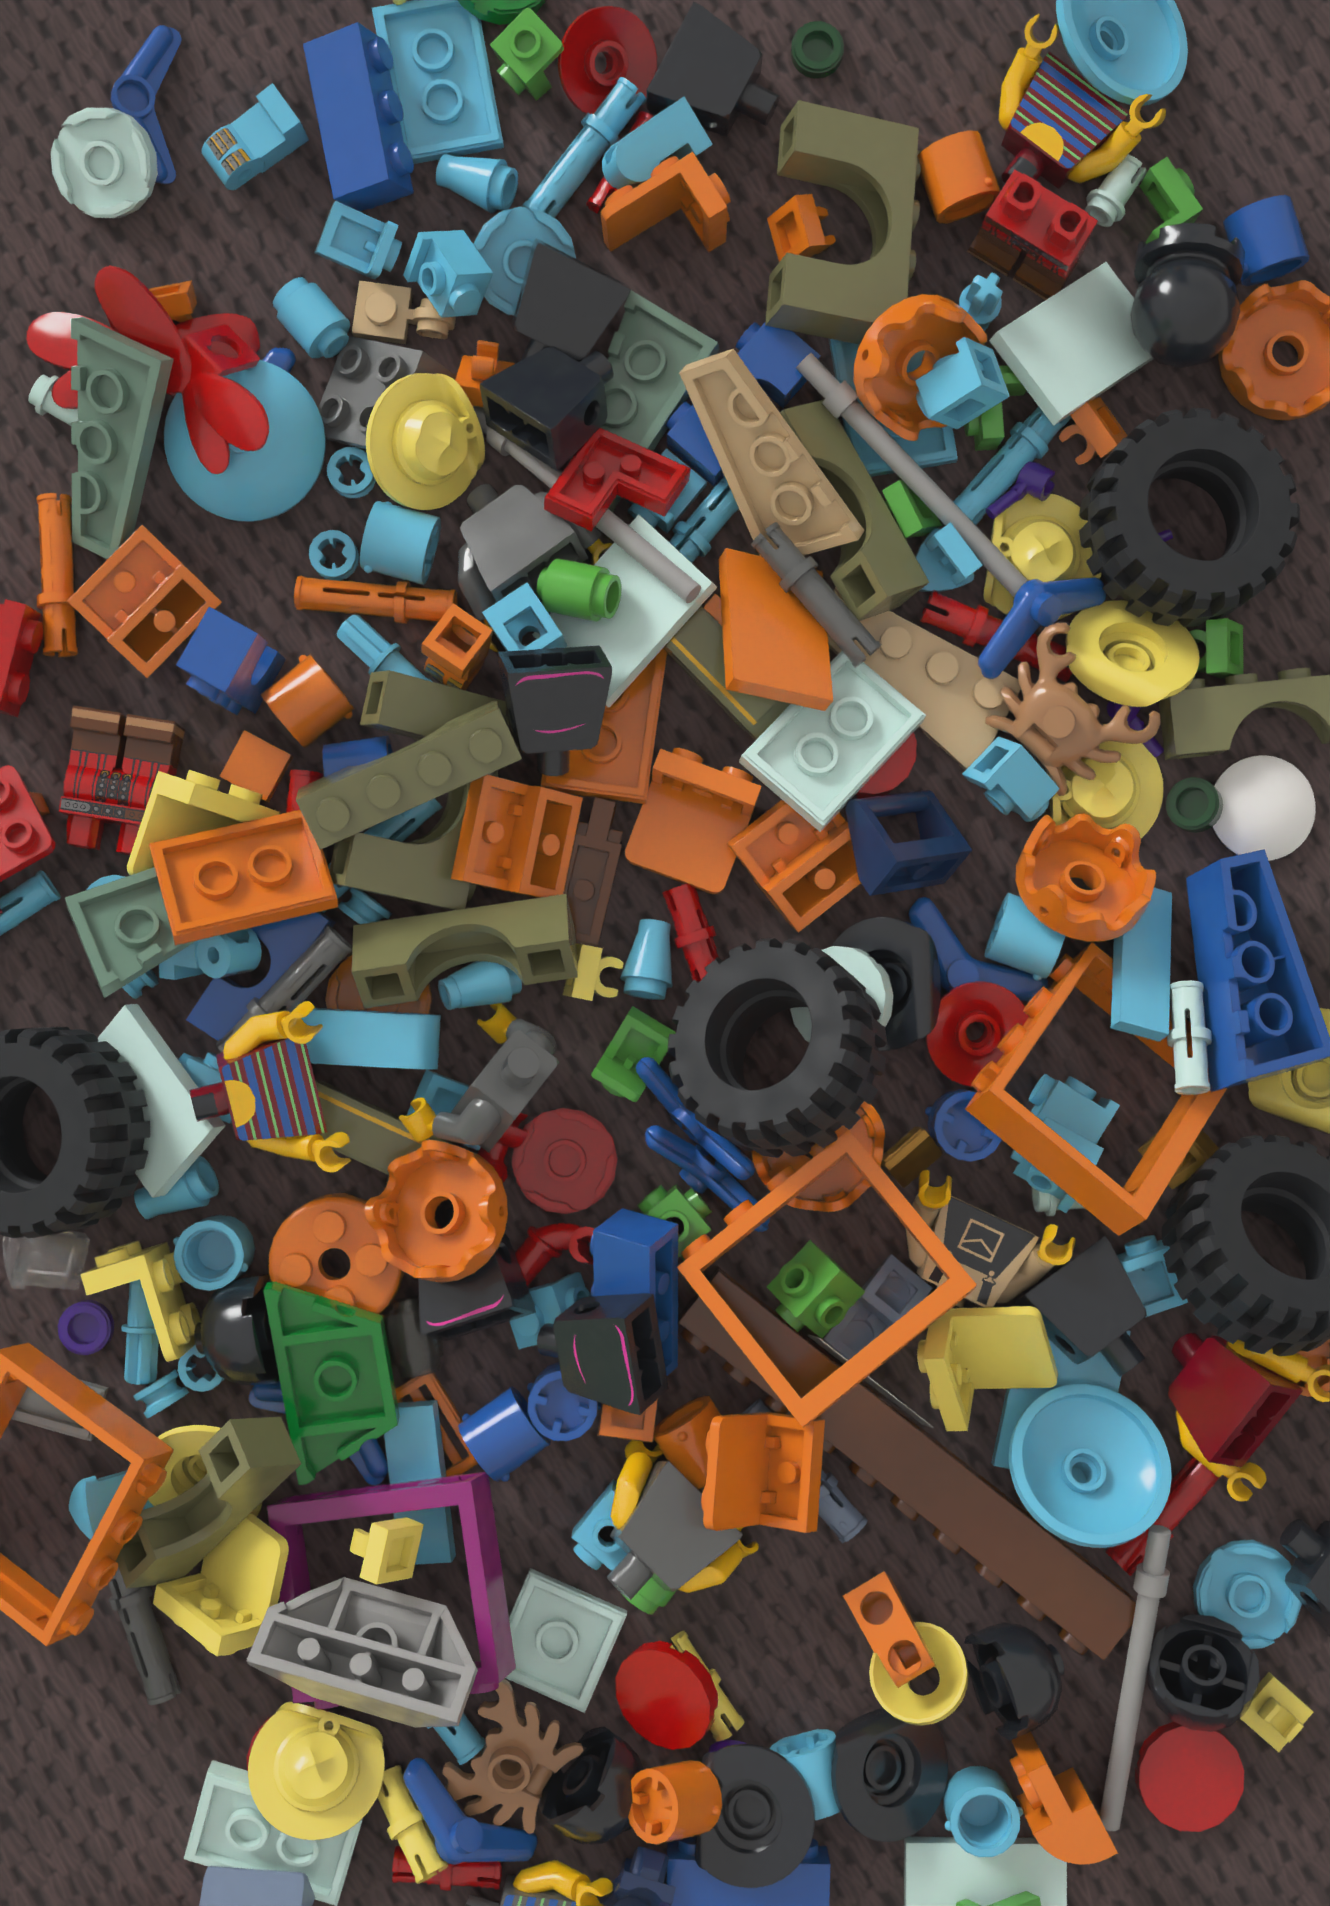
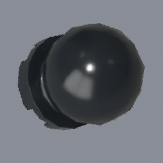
(1186, 294)

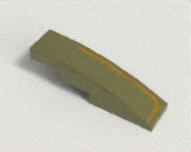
(701, 656)
(373, 1132)

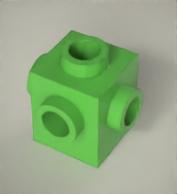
(685, 1206)
(814, 1291)

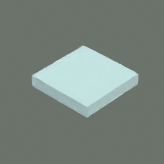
(561, 1639)

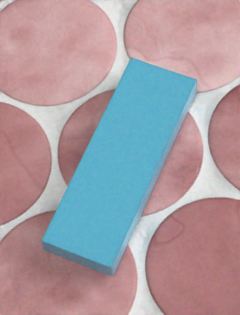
(1143, 972)
(415, 1454)

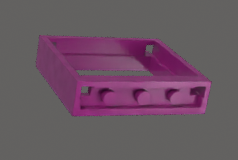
(480, 1542)

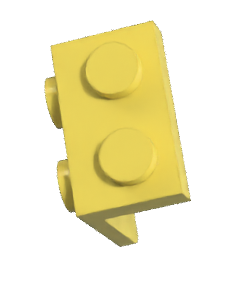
(190, 807)
(161, 1286)
(984, 1351)
(233, 1590)

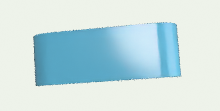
(374, 1038)

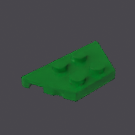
(330, 1375)

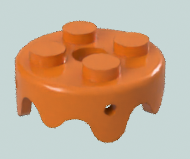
(1271, 315)
(888, 345)
(1103, 860)
(843, 1182)
(407, 1208)
(330, 1223)

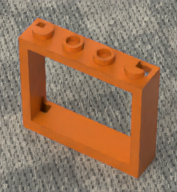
(1051, 1154)
(783, 1189)
(21, 1595)

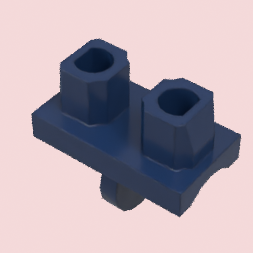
(641, 1881)

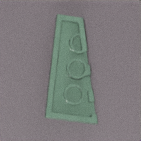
(646, 369)
(117, 424)
(123, 928)

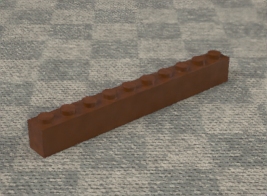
(924, 1477)

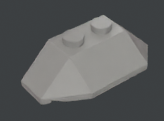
(369, 1652)

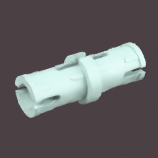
(1190, 1073)

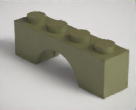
(879, 567)
(1205, 719)
(409, 777)
(402, 955)
(243, 1468)

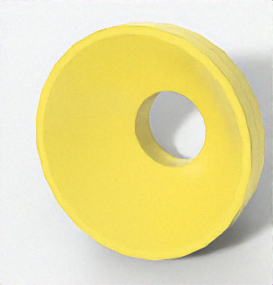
(930, 1708)

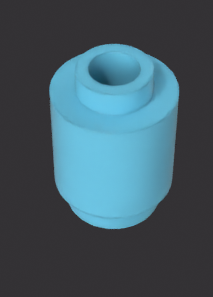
(311, 318)

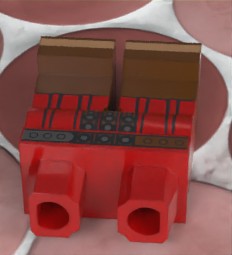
(1034, 222)
(114, 773)

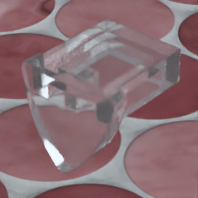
(46, 1260)

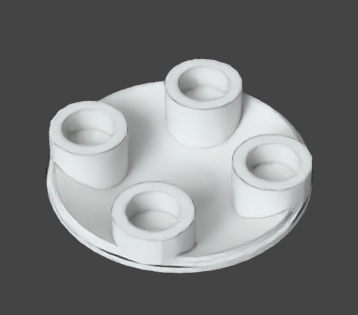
(1264, 807)

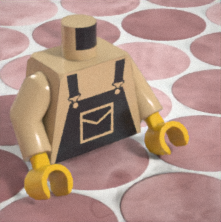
(991, 1250)

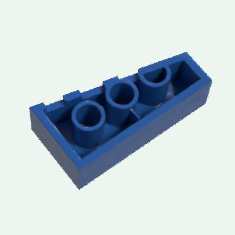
(1251, 975)

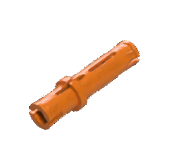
(56, 575)
(373, 599)

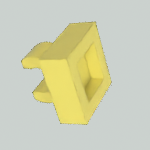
(589, 969)
(388, 1549)
(1276, 1713)

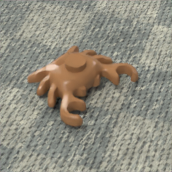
(1058, 722)
(512, 1762)

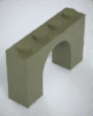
(878, 170)
(422, 867)

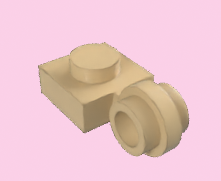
(386, 312)

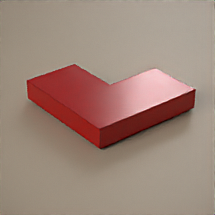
(610, 468)

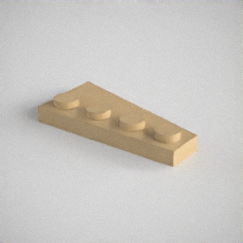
(764, 458)
(938, 682)

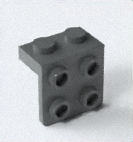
(359, 379)

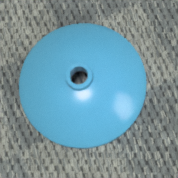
(1125, 45)
(260, 481)
(1115, 1449)

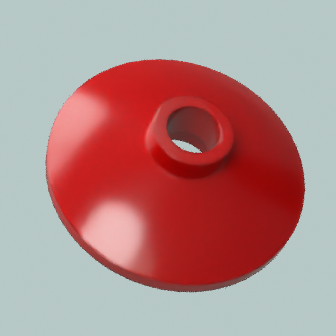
(627, 52)
(969, 1003)

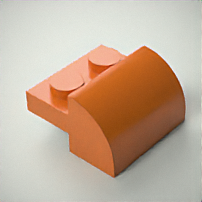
(144, 601)
(516, 837)
(796, 864)
(1058, 1808)

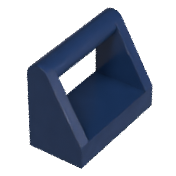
(904, 865)

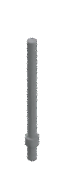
(842, 401)
(609, 523)
(1151, 1585)

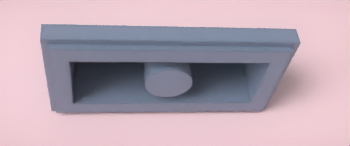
(255, 1888)

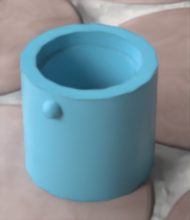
(399, 542)
(1023, 940)
(213, 1252)
(813, 1757)
(981, 1811)

